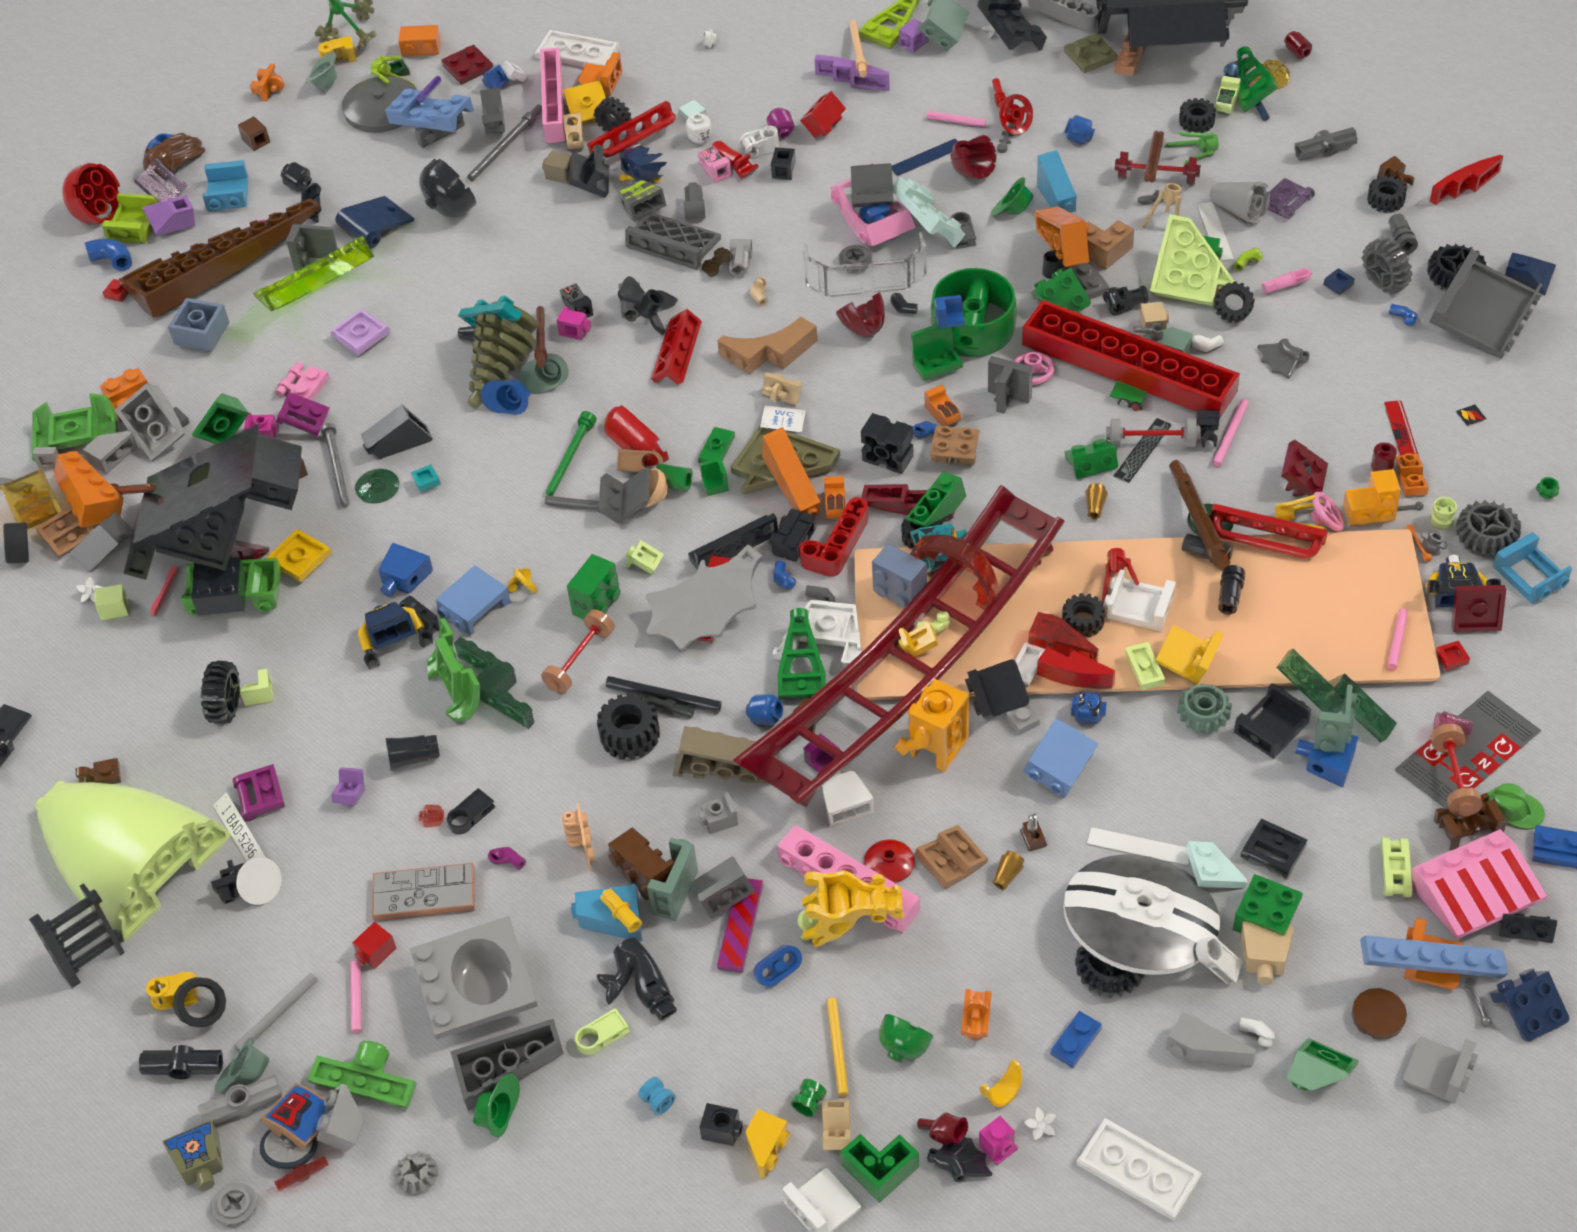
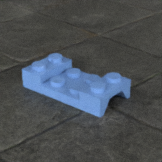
(429, 113)

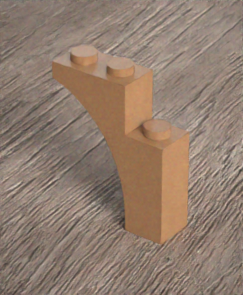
(778, 348)

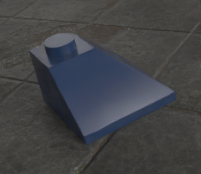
(1530, 271)

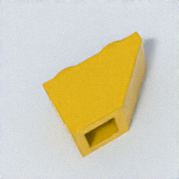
(765, 1139)

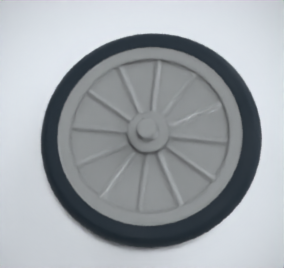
(283, 1152)

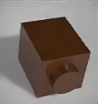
(254, 133)

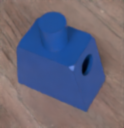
(403, 569)
(1328, 765)

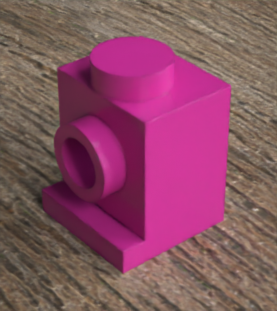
(573, 324)
(267, 424)
(997, 1140)

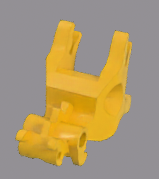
(845, 898)

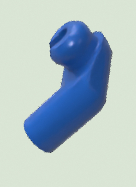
(1403, 311)
(924, 429)

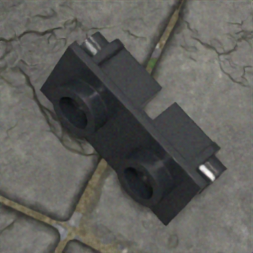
(313, 193)
(1528, 928)

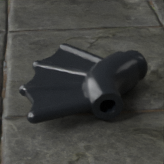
(960, 1160)

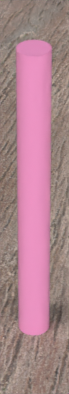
(1230, 433)

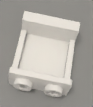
(1141, 604)

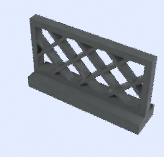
(670, 247)

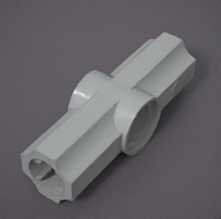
(255, 1095)

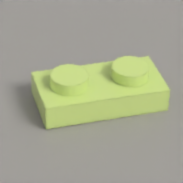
(1144, 666)

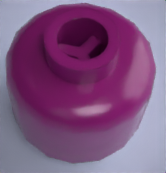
(782, 120)

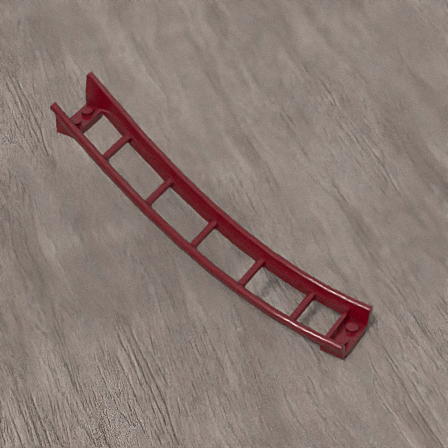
(760, 755)

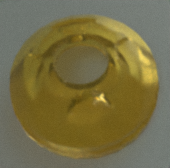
(1281, 74)

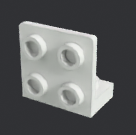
(821, 1202)

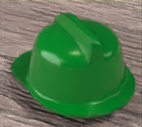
(1015, 200)
(496, 1107)

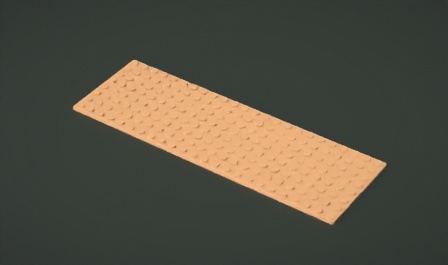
(1328, 608)

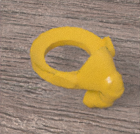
(524, 577)

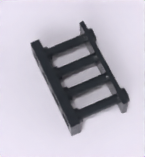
(55, 942)

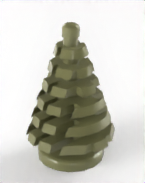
(498, 348)

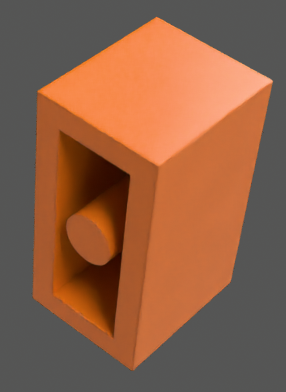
(419, 40)

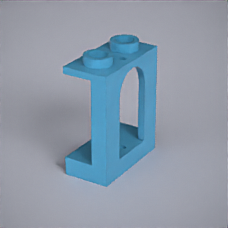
(1527, 548)

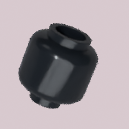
(295, 176)

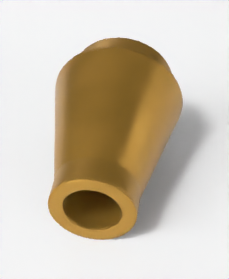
(1095, 499)
(1008, 868)

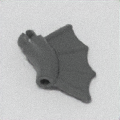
(1283, 356)

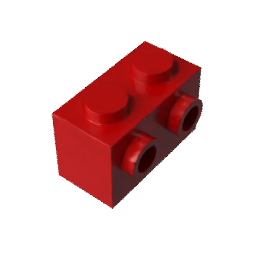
(823, 115)

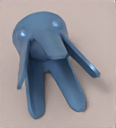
(1231, 70)

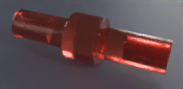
(301, 1173)

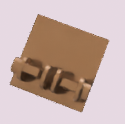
(954, 443)

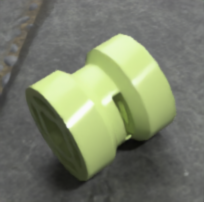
(1443, 513)

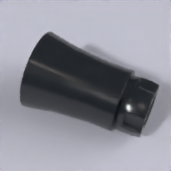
(411, 750)

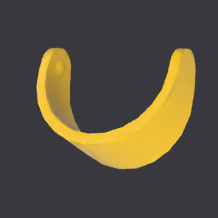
(1006, 1088)

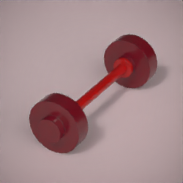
(1191, 170)

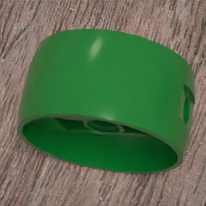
(978, 289)

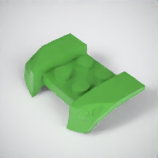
(73, 426)
(459, 683)

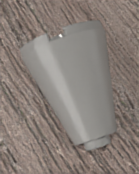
(1243, 199)

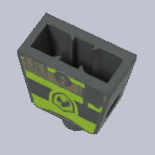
(641, 199)

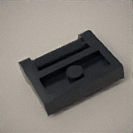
(1277, 841)

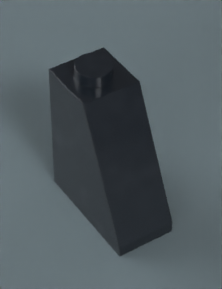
(395, 433)

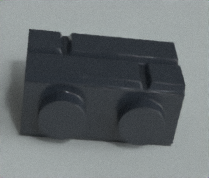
(792, 531)

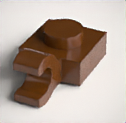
(103, 772)

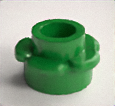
(1548, 487)

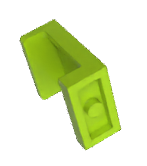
(130, 220)

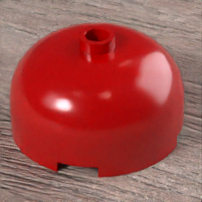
(87, 192)

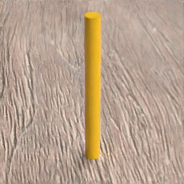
(837, 1047)

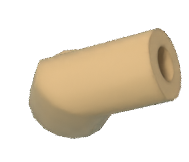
(757, 291)

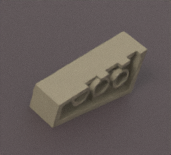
(712, 754)

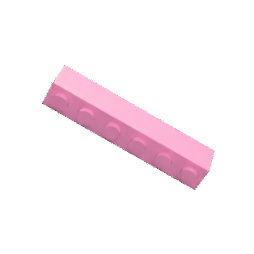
(552, 95)

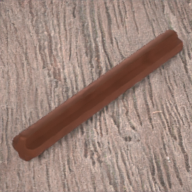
(1154, 156)

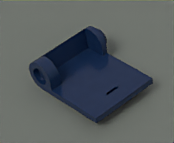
(372, 218)

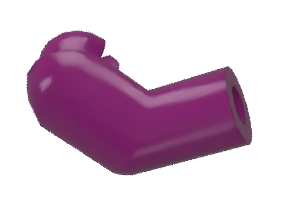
(506, 855)

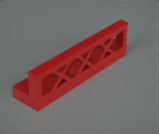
(677, 347)

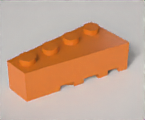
(86, 489)

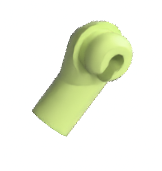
(940, 623)

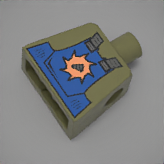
(197, 1154)

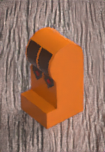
(941, 406)
(834, 496)

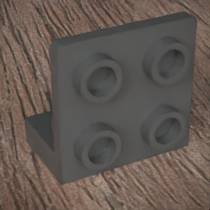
(872, 185)
(309, 242)
(621, 499)
(722, 887)

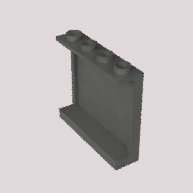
(1485, 306)

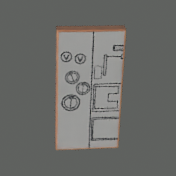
(423, 891)

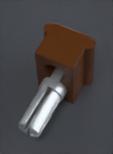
(1032, 833)

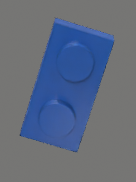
(1076, 1039)

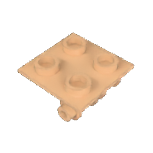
(578, 832)

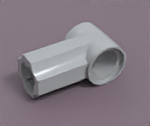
(741, 251)

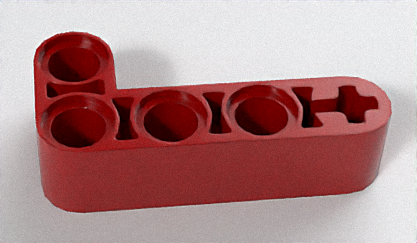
(831, 557)

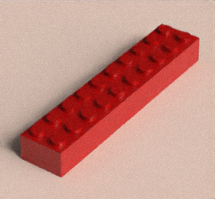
(1130, 358)

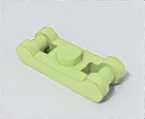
(1396, 866)

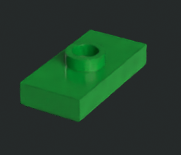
(717, 444)

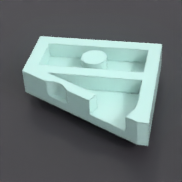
(1213, 867)

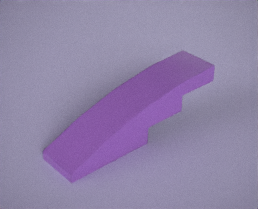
(845, 71)

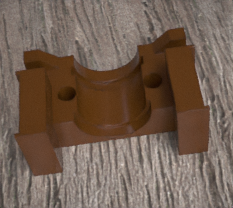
(1457, 827)

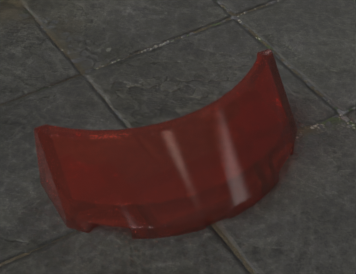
(965, 556)

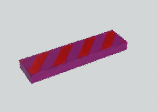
(739, 930)

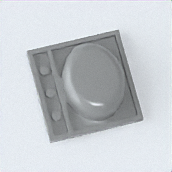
(473, 977)

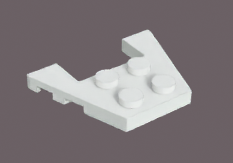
(831, 625)

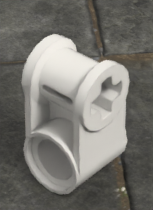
(762, 141)

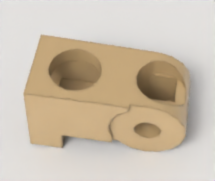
(574, 133)

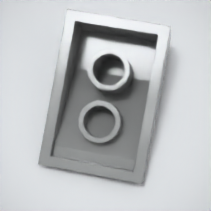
(151, 420)

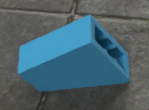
(1054, 182)
(596, 916)

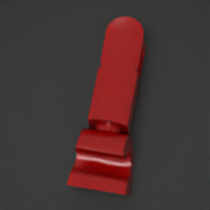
(739, 162)

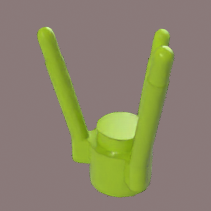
(381, 67)

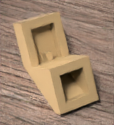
(836, 1124)

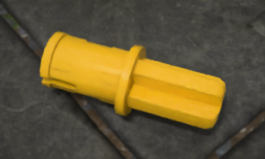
(621, 910)

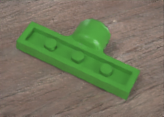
(364, 1076)

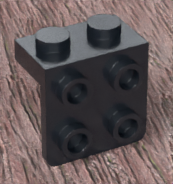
(997, 689)

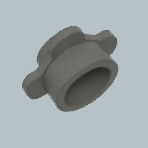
(1433, 541)

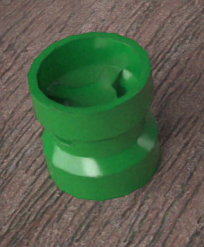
(809, 1096)

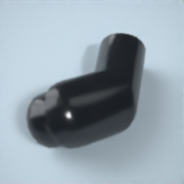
(901, 305)

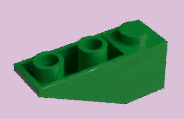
(939, 500)

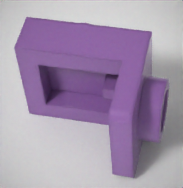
(349, 787)

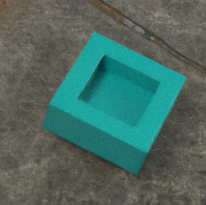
(425, 478)

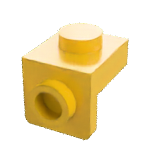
(918, 640)

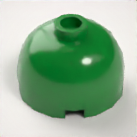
(903, 1039)

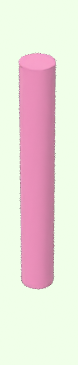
(956, 119)
(1397, 639)
(355, 988)

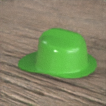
(1516, 806)

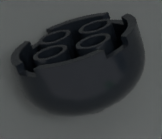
(445, 190)

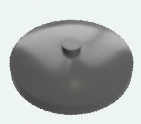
(366, 103)

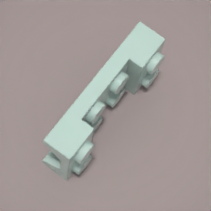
(920, 204)

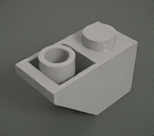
(341, 1120)

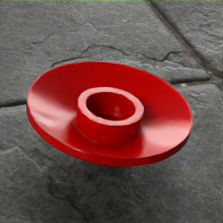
(894, 868)

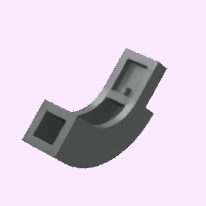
(493, 112)

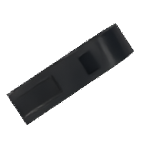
(428, 618)
(474, 807)

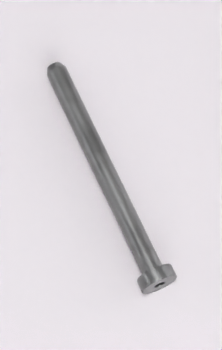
(329, 430)

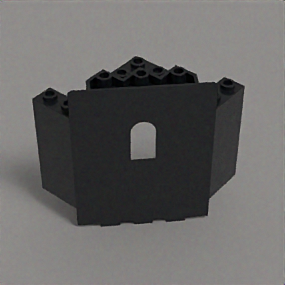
(1172, 20)
(204, 497)

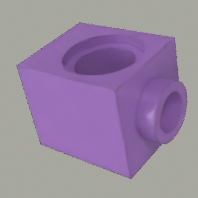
(911, 37)

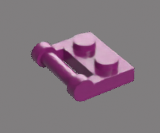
(304, 410)
(266, 790)

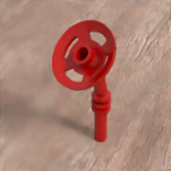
(1012, 113)

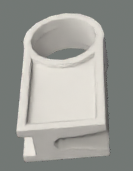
(1222, 962)

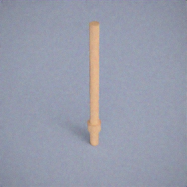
(861, 63)

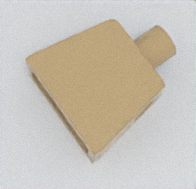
(1264, 951)

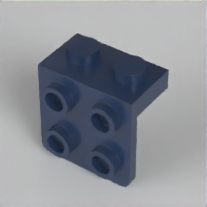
(1532, 1003)

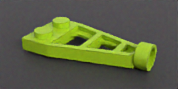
(885, 36)

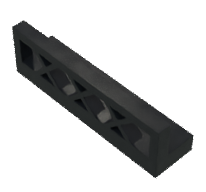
(735, 541)

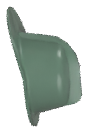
(324, 72)
(544, 378)
(244, 1068)

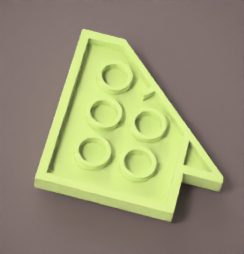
(1187, 265)

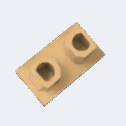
(781, 389)

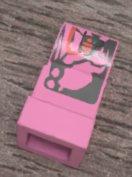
(713, 161)

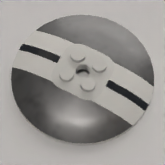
(1150, 940)

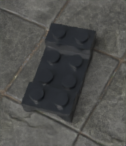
(1010, 23)

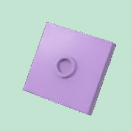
(360, 332)

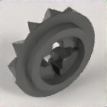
(859, 252)

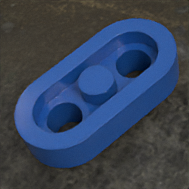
(776, 966)

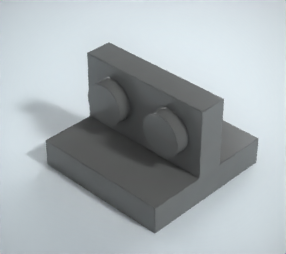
(1008, 382)

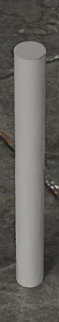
(278, 1010)

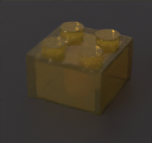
(31, 499)

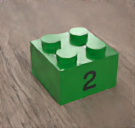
(593, 587)

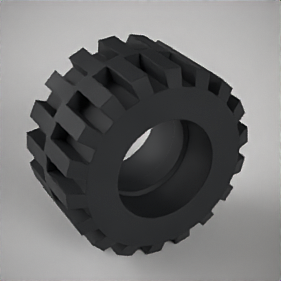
(631, 741)

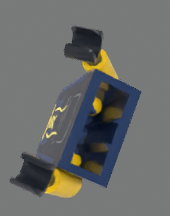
(1454, 574)
(388, 625)

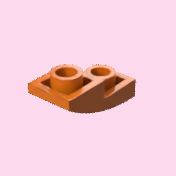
(1411, 475)

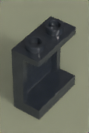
(1273, 721)

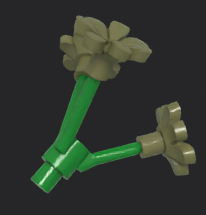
(360, 7)

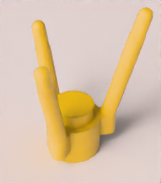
(1286, 510)

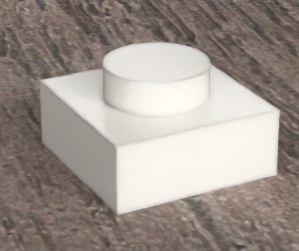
(513, 71)

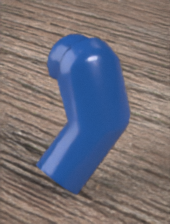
(782, 578)

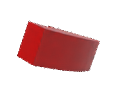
(1074, 670)

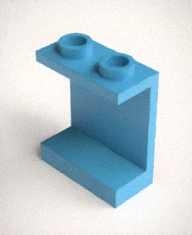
(226, 185)

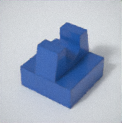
(495, 77)

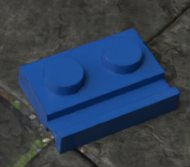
(1555, 846)

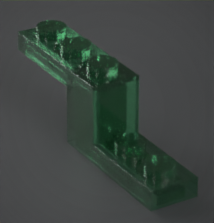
(495, 682)
(1330, 694)

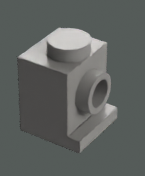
(718, 814)

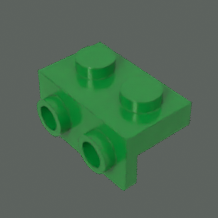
(1092, 458)

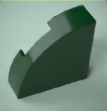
(399, 68)

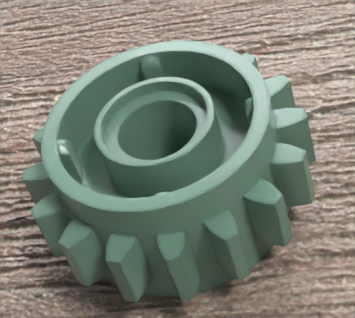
(1193, 707)

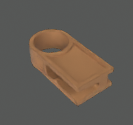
(634, 459)

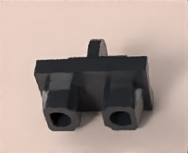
(226, 884)

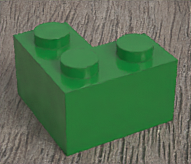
(881, 1170)

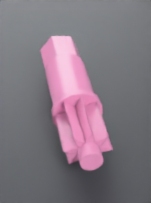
(1287, 280)

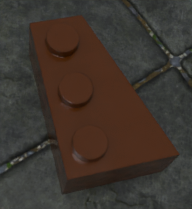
(638, 860)

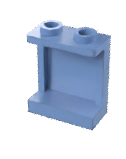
(471, 598)
(1060, 757)

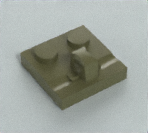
(1090, 52)

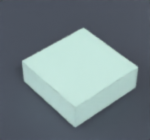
(690, 109)

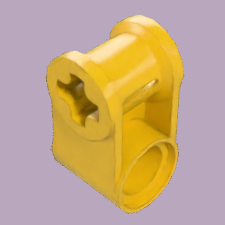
(169, 986)

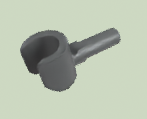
(1155, 331)

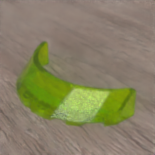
(315, 275)

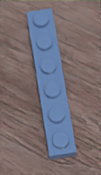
(1433, 956)

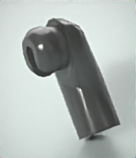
(820, 593)

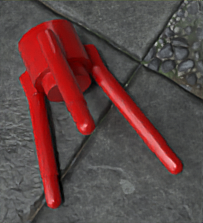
(1115, 561)

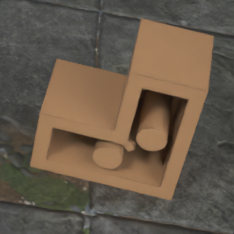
(1109, 245)

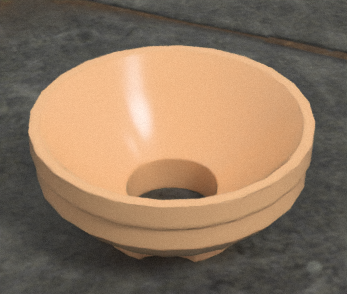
(657, 487)

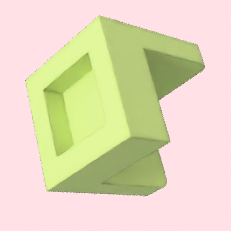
(111, 602)
(260, 691)

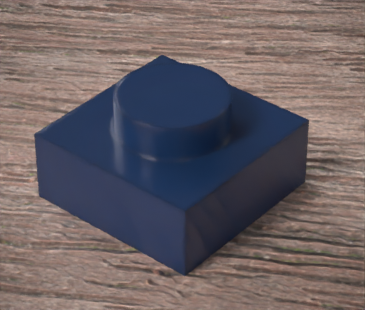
(1339, 281)

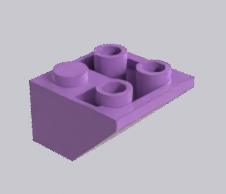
(170, 215)

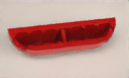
(632, 434)

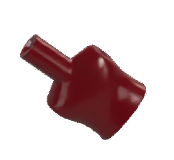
(945, 1128)

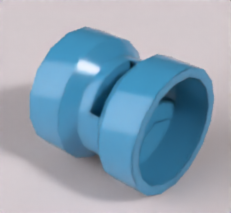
(657, 1096)

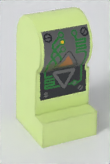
(1227, 94)

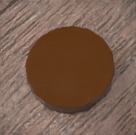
(1379, 1013)

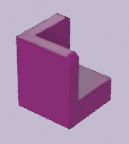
(816, 757)

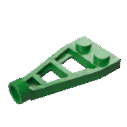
(1262, 88)
(800, 684)

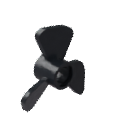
(646, 303)

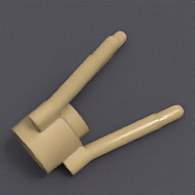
(1170, 196)

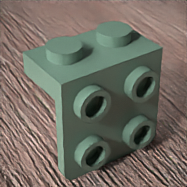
(1335, 729)

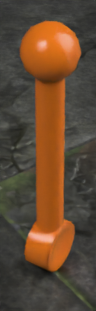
(1427, 556)

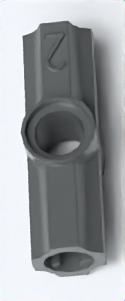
(1325, 143)

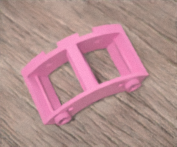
(897, 222)

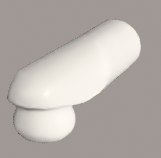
(1205, 344)
(1265, 1034)

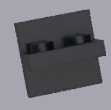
(590, 172)

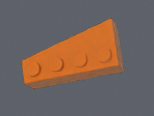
(1064, 233)

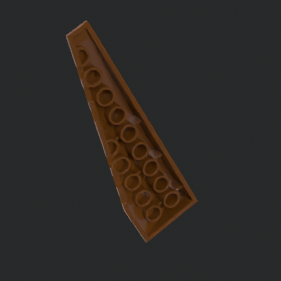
(169, 282)

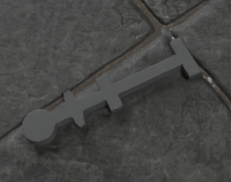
(1002, 147)

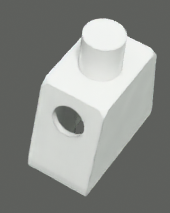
(846, 798)

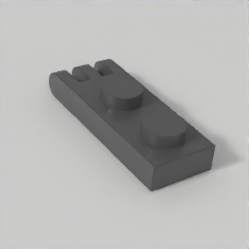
(428, 136)

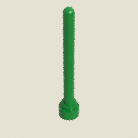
(585, 422)

